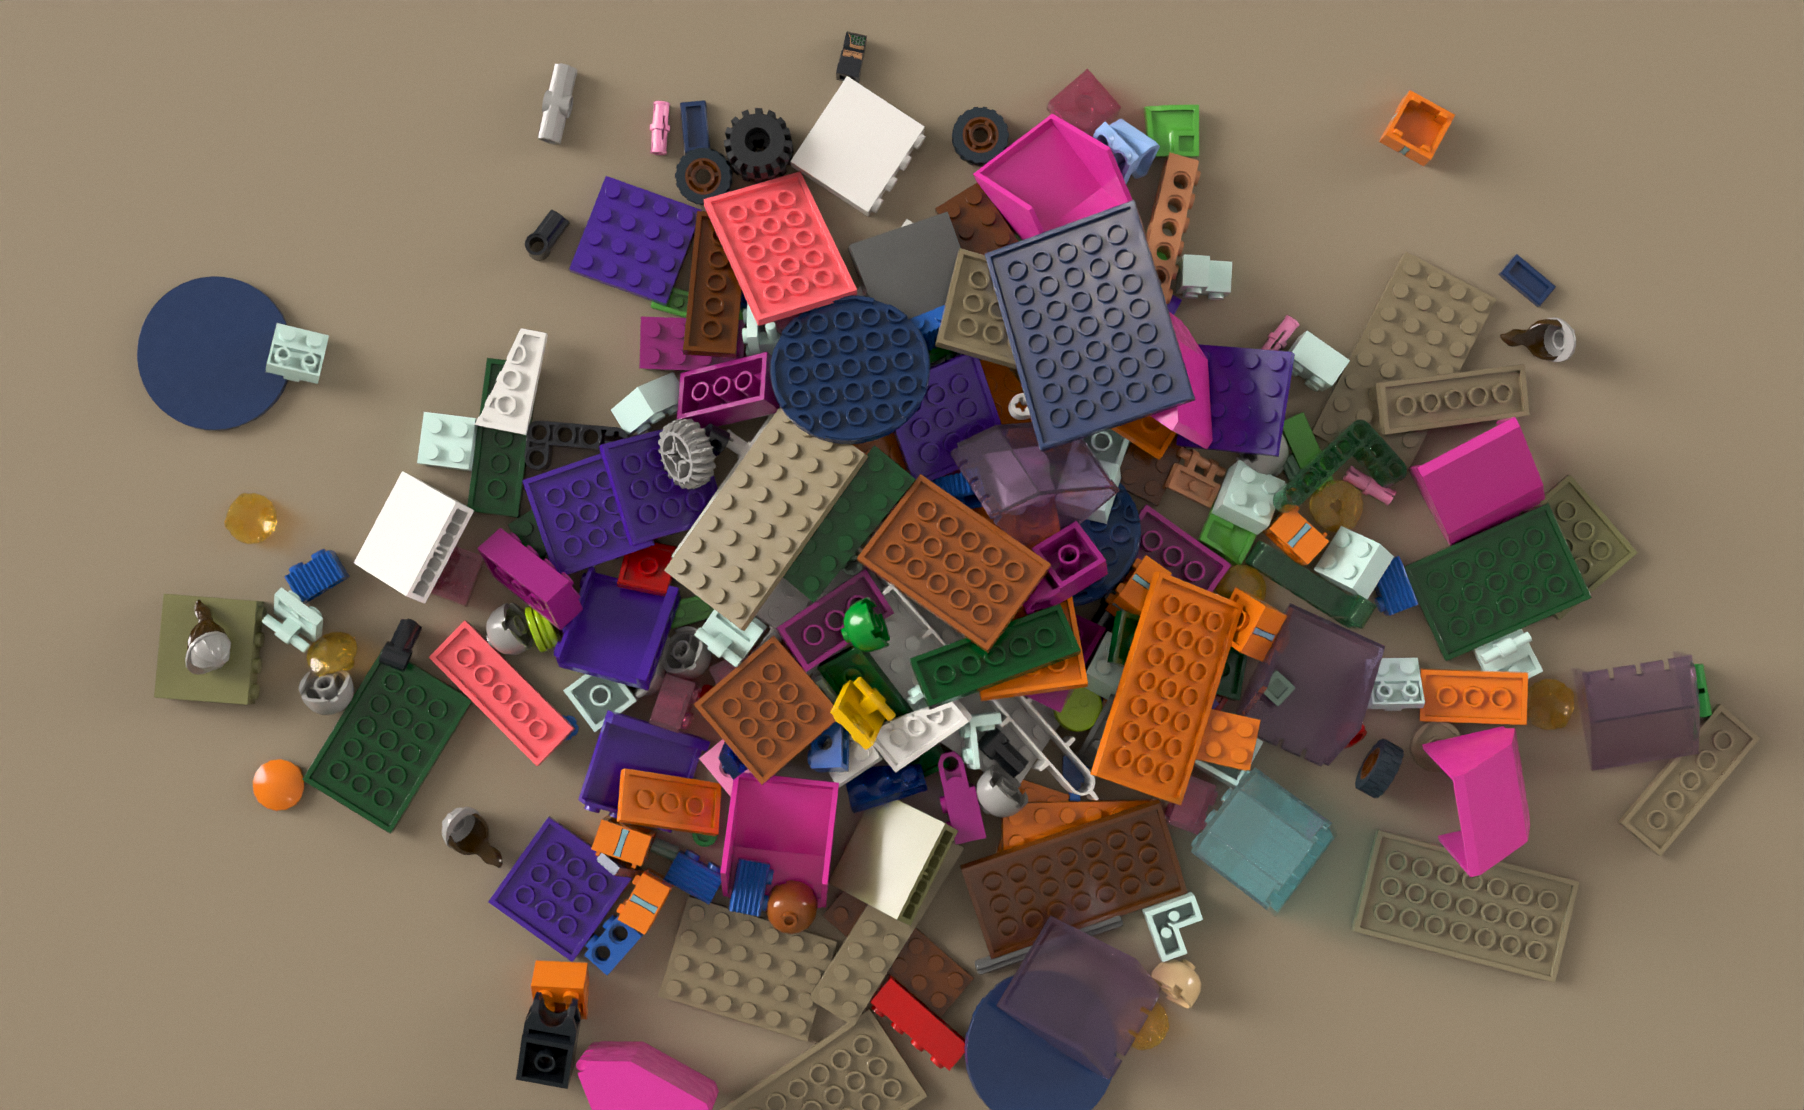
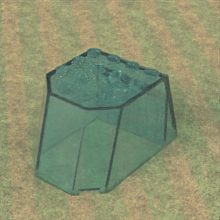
(1263, 840)

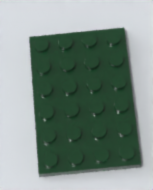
(1497, 582)
(387, 742)

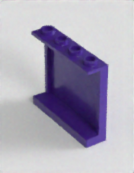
(617, 631)
(635, 746)

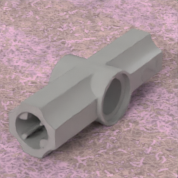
(557, 104)

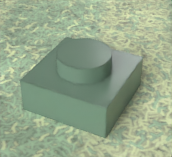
(1278, 688)

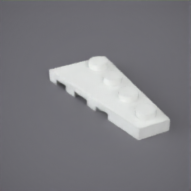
(514, 394)
(916, 732)

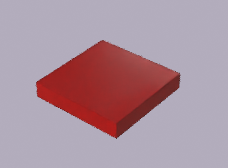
(645, 570)

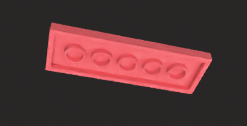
(501, 693)

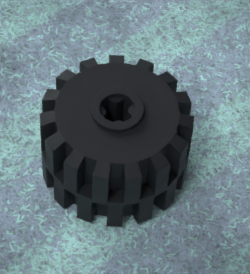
(758, 131)

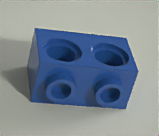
(617, 946)

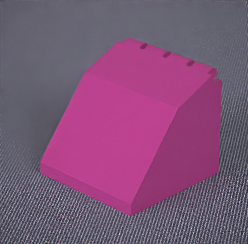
(1052, 178)
(1193, 418)
(1480, 482)
(1487, 795)
(785, 825)
(641, 1078)

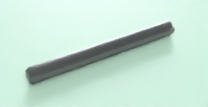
(987, 964)

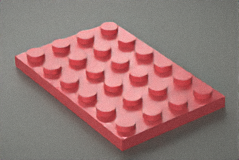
(779, 248)

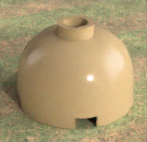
(1178, 981)

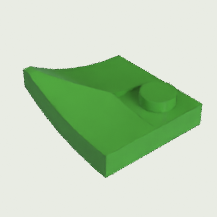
(1174, 129)
(1226, 538)

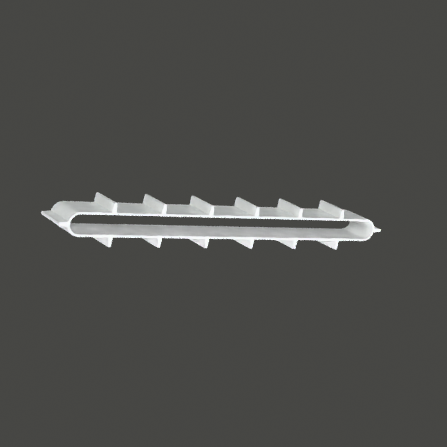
(1042, 762)

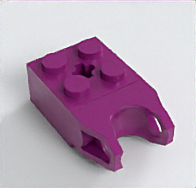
(1064, 577)
(960, 801)

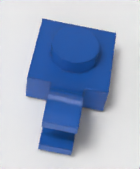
(1073, 776)

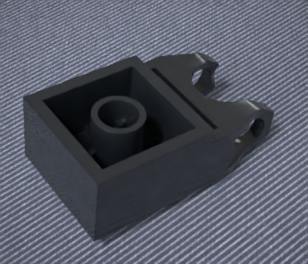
(549, 1044)

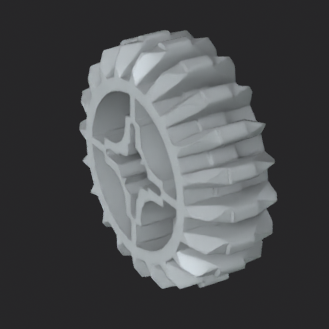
(686, 453)

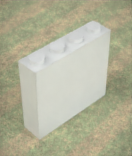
(858, 147)
(413, 537)

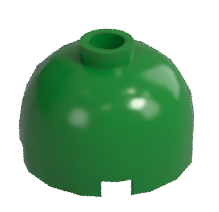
(865, 627)

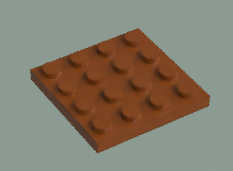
(767, 710)

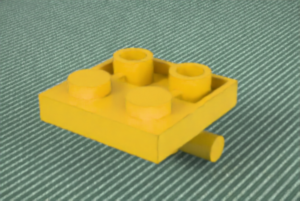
(861, 711)

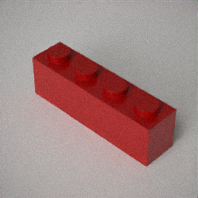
(919, 1023)

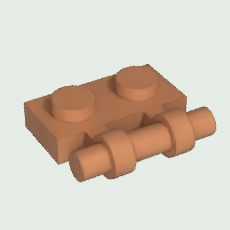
(1192, 484)

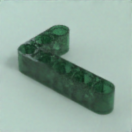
(1332, 459)
(1349, 610)

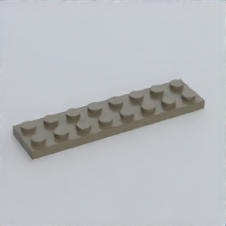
(870, 953)

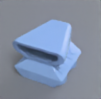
(1130, 147)

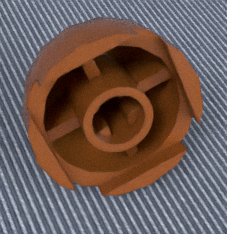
(791, 907)

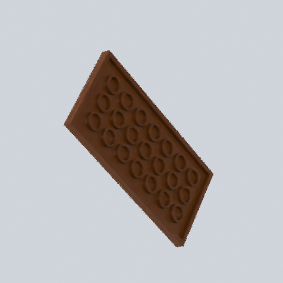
(1075, 877)

